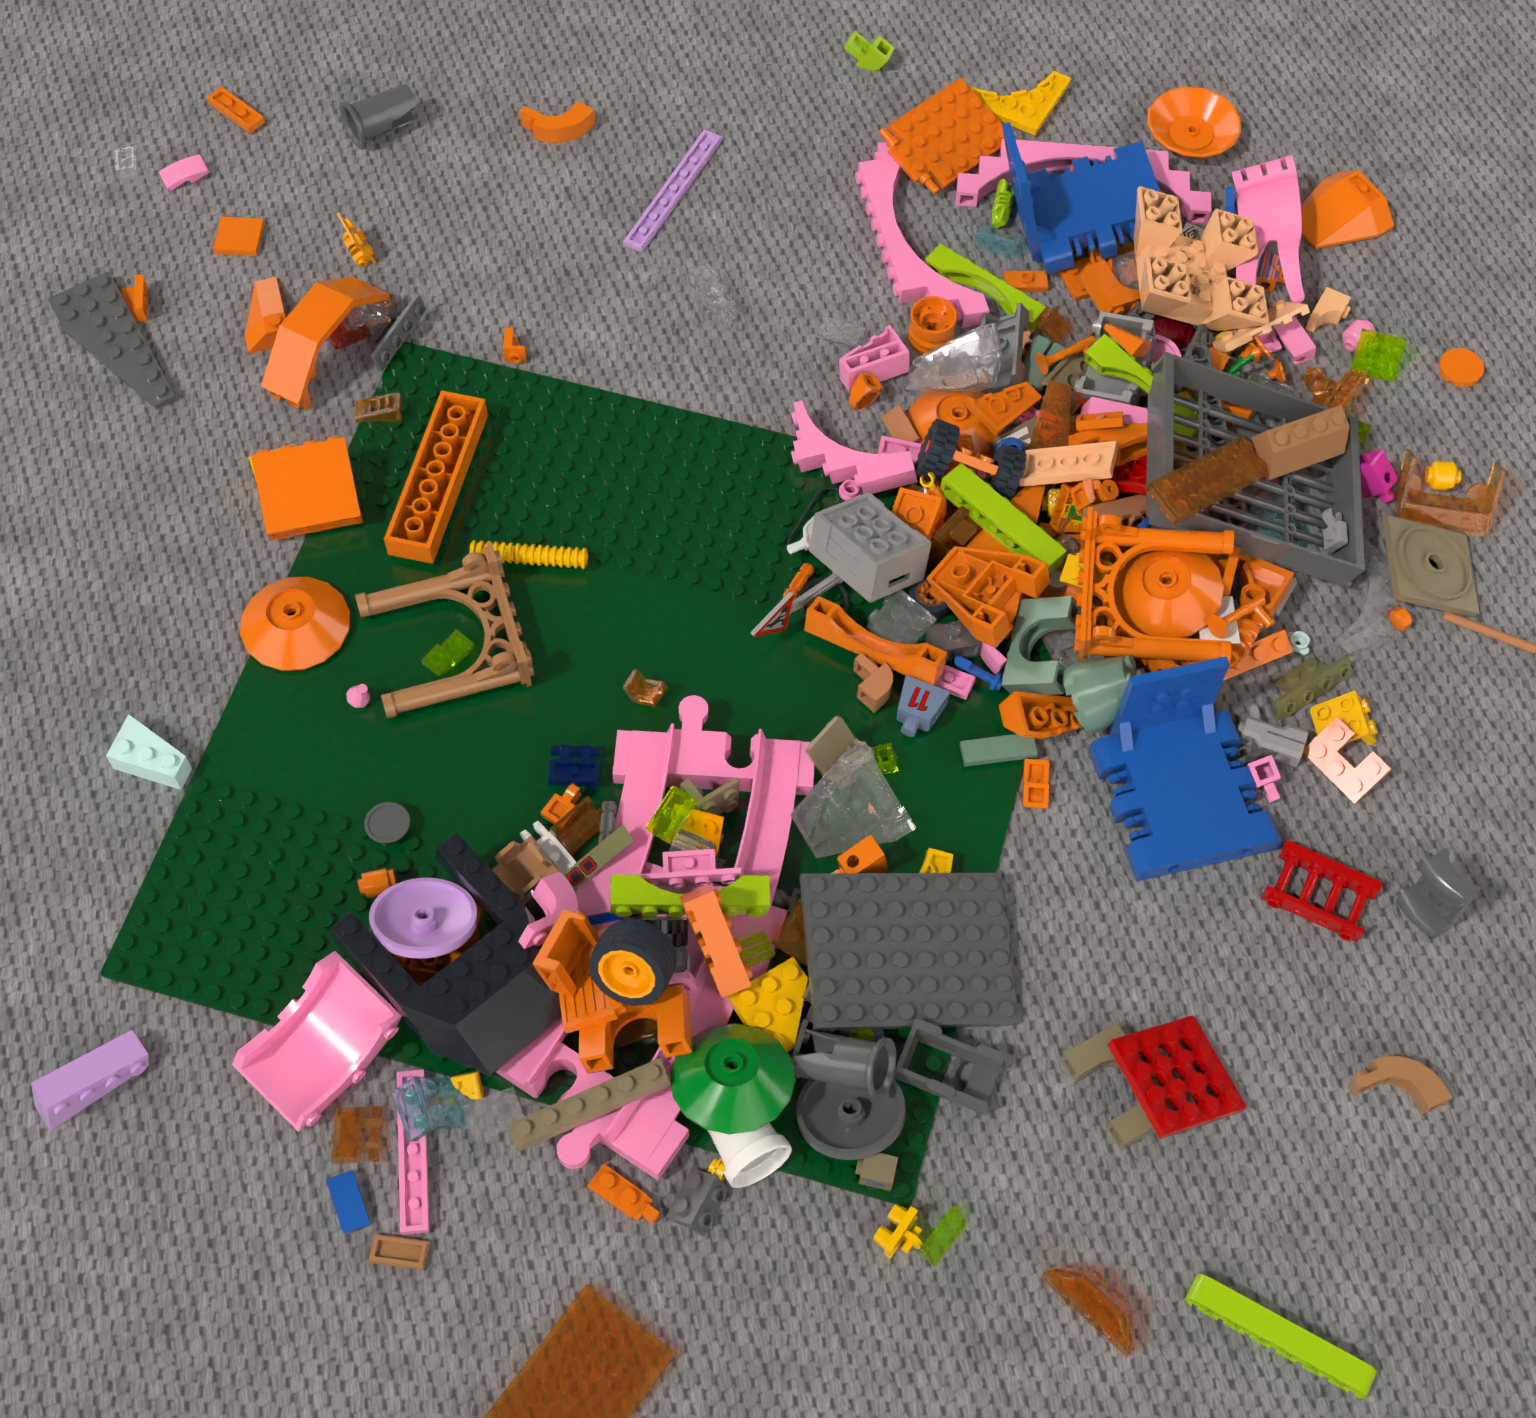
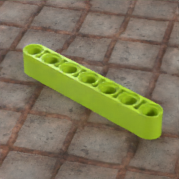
(1281, 1334)

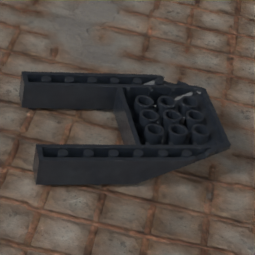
(487, 998)

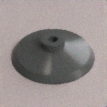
(387, 822)

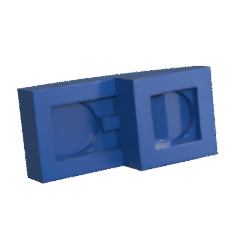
(348, 1201)

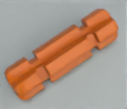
(800, 580)

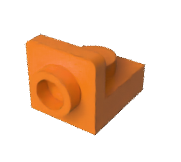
(511, 350)

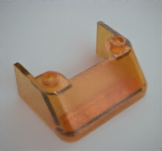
(1466, 516)

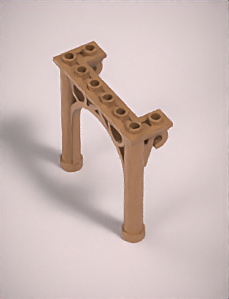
(504, 667)

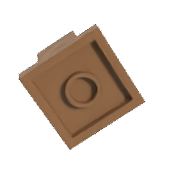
(523, 866)

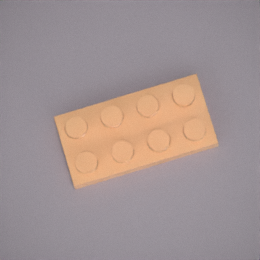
(1069, 463)

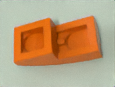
(1035, 783)

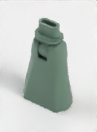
(1032, 373)

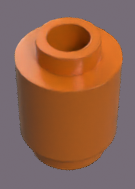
(376, 882)

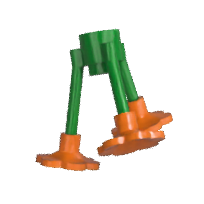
(1251, 352)

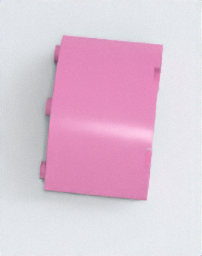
(319, 1043)

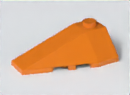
(264, 315)
(1038, 714)

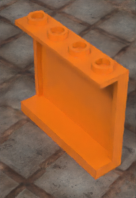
(306, 488)

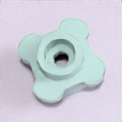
(1302, 638)

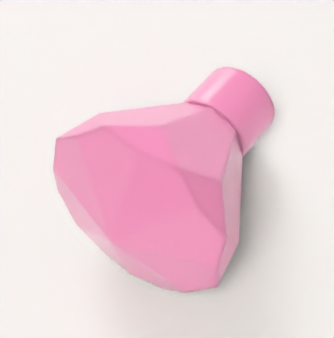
(358, 696)

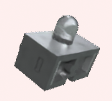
(953, 639)

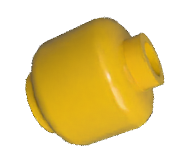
(1442, 475)

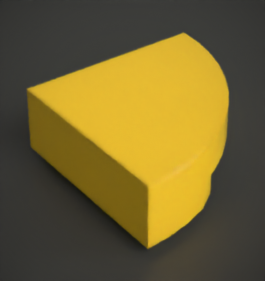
(469, 1084)

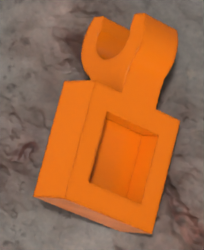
(560, 806)

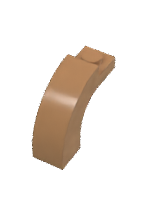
(1411, 1076)

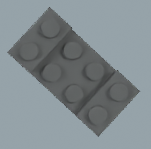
(1011, 339)

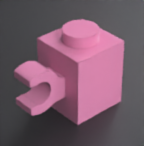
(1265, 775)

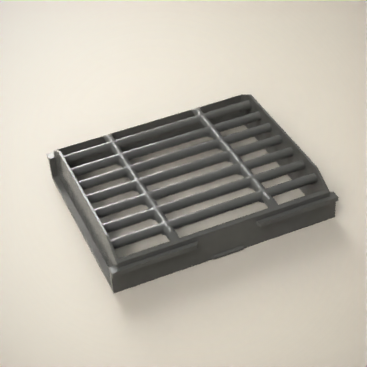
(1341, 472)

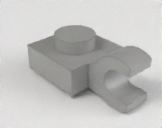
(1336, 533)

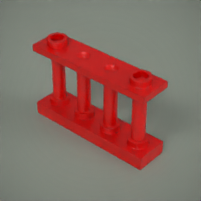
(1339, 875)

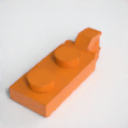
(623, 1195)

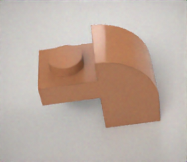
(877, 682)

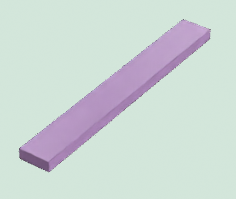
(672, 191)

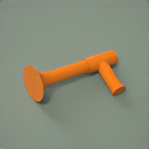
(1045, 362)
(1218, 625)

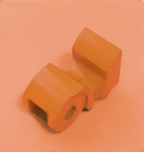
(1093, 492)

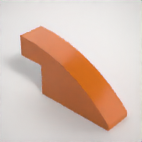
(1130, 440)

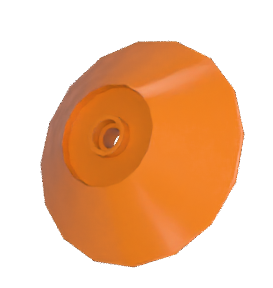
(1194, 122)
(946, 408)
(1173, 608)
(299, 639)

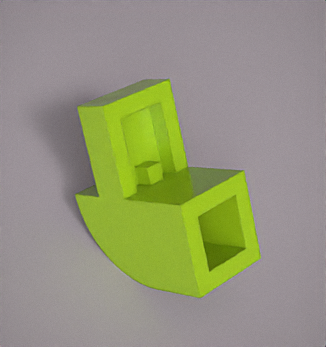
(869, 55)

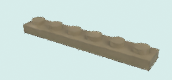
(589, 1105)

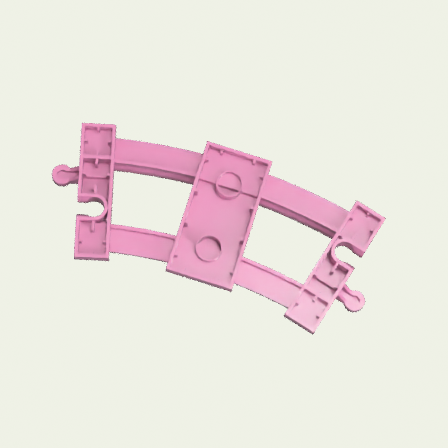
(646, 765)

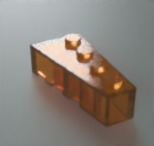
(1054, 418)

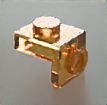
(1053, 325)
(644, 690)

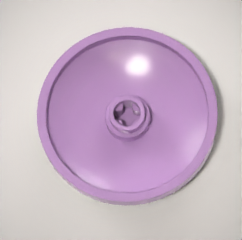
(423, 917)

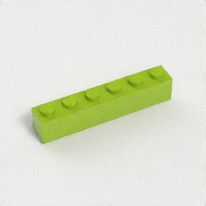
(1000, 517)

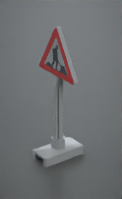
(778, 617)

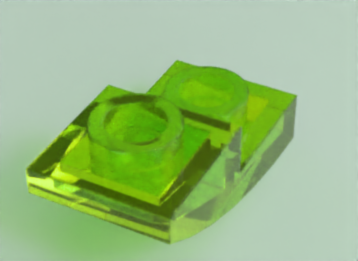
(449, 654)

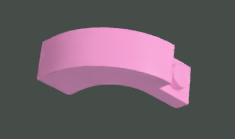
(553, 895)

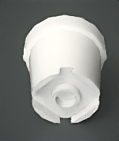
(751, 1155)

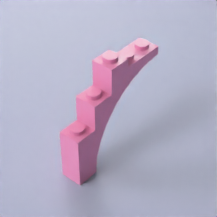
(870, 471)

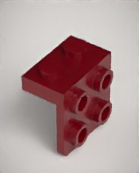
(1177, 331)

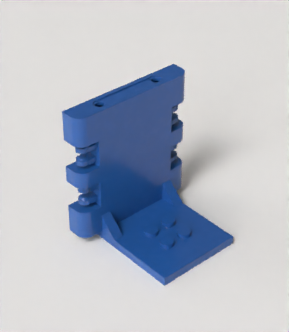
(1078, 206)
(1178, 774)

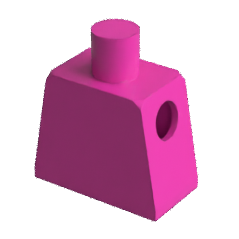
(1377, 476)

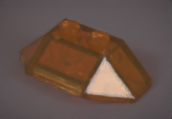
(1095, 1303)

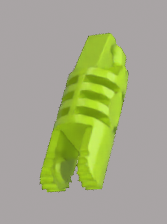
(1002, 204)

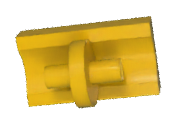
(904, 1220)

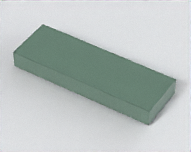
(997, 749)

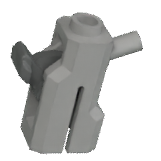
(1267, 739)

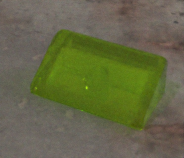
(671, 814)
(943, 1236)

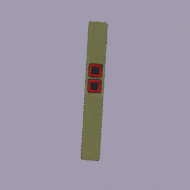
(598, 857)

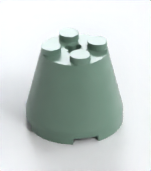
(1098, 689)

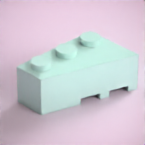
(147, 755)

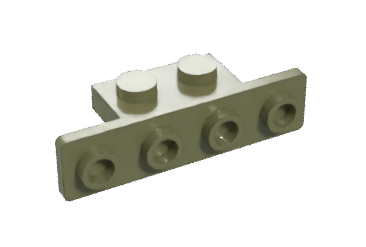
(1308, 682)

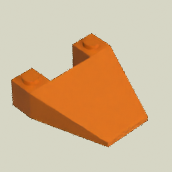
(980, 584)

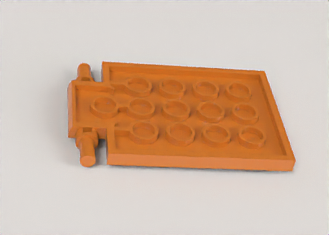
(944, 136)

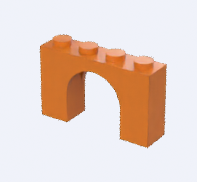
(1107, 291)
(673, 1020)

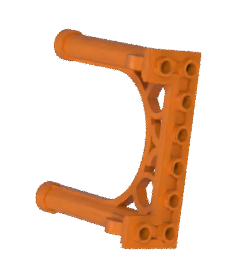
(1102, 640)

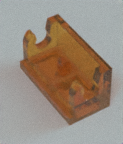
(577, 825)

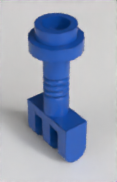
(967, 666)

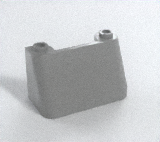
(1111, 387)

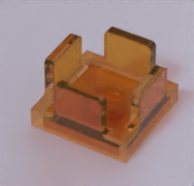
(953, 533)

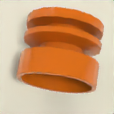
(931, 323)

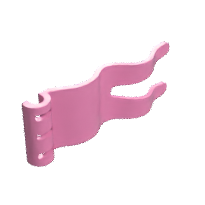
(1276, 214)

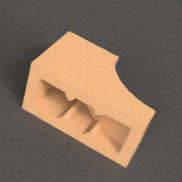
(1329, 309)

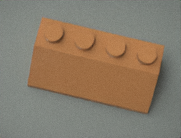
(1303, 442)

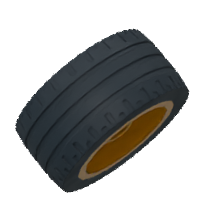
(633, 962)

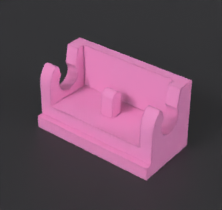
(1296, 341)

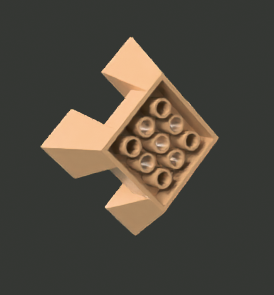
(1188, 275)

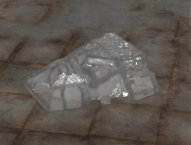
(851, 805)

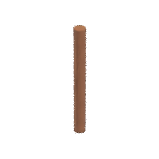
(1490, 632)

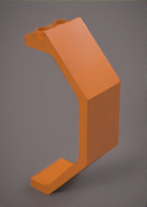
(306, 331)

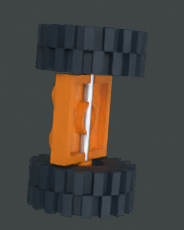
(940, 448)

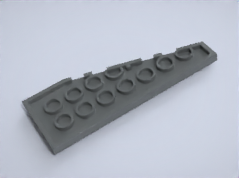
(105, 327)

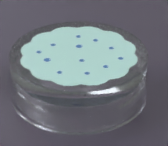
(1055, 585)

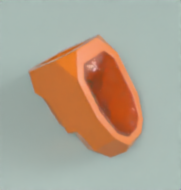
(864, 391)

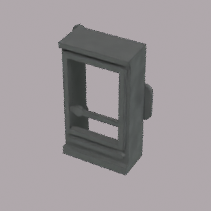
(982, 1077)

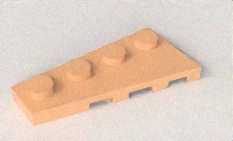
(1278, 313)

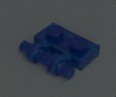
(574, 771)

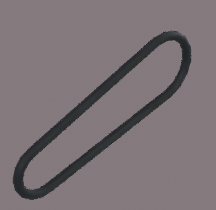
(808, 509)

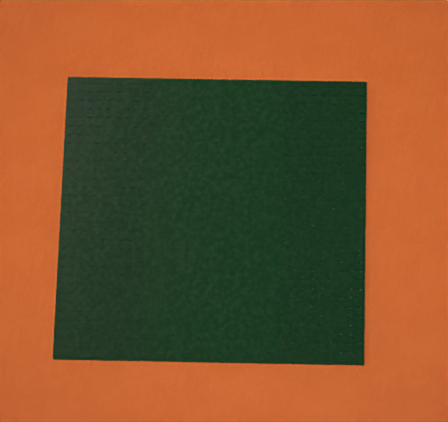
(681, 566)

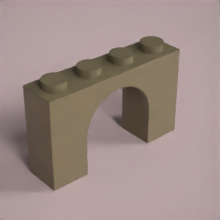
(1095, 1055)

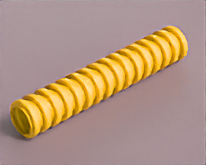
(538, 555)

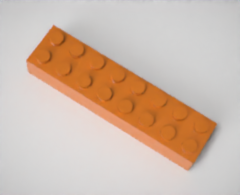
(436, 477)

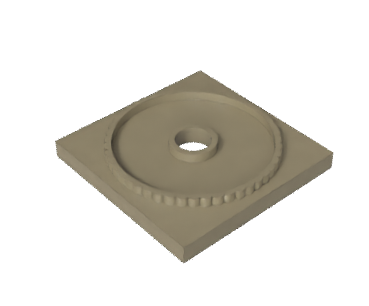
(1416, 580)

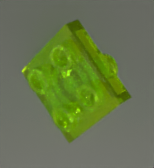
(1378, 354)

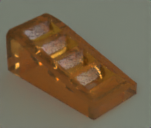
(387, 414)

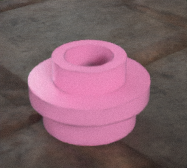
(849, 485)

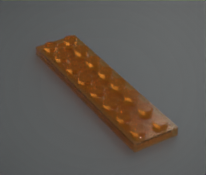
(1207, 480)

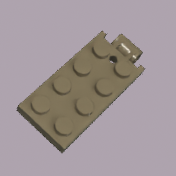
(1070, 370)

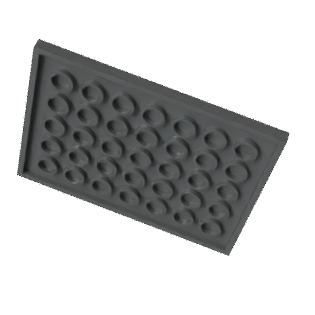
(907, 950)

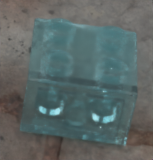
(428, 1105)

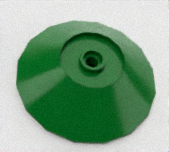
(733, 1098)

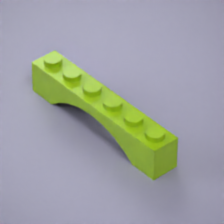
(963, 271)
(1110, 360)
(636, 896)

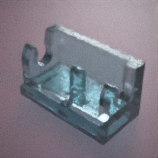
(997, 243)

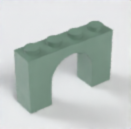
(1034, 620)

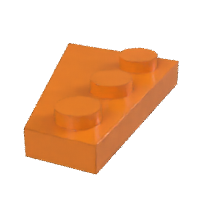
(1004, 407)

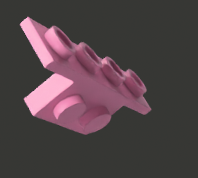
(691, 867)

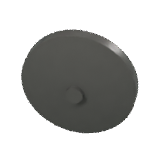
(848, 1121)

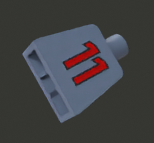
(920, 705)

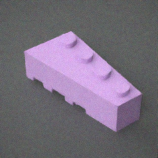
(88, 1078)

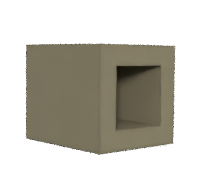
(877, 1171)

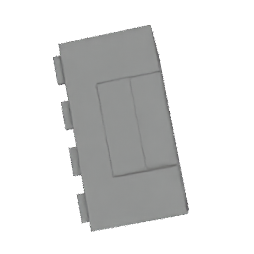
(869, 547)

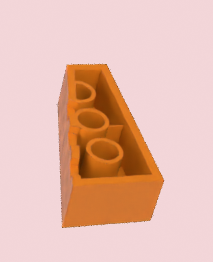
(715, 940)

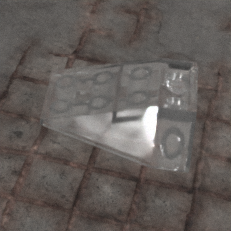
(959, 365)

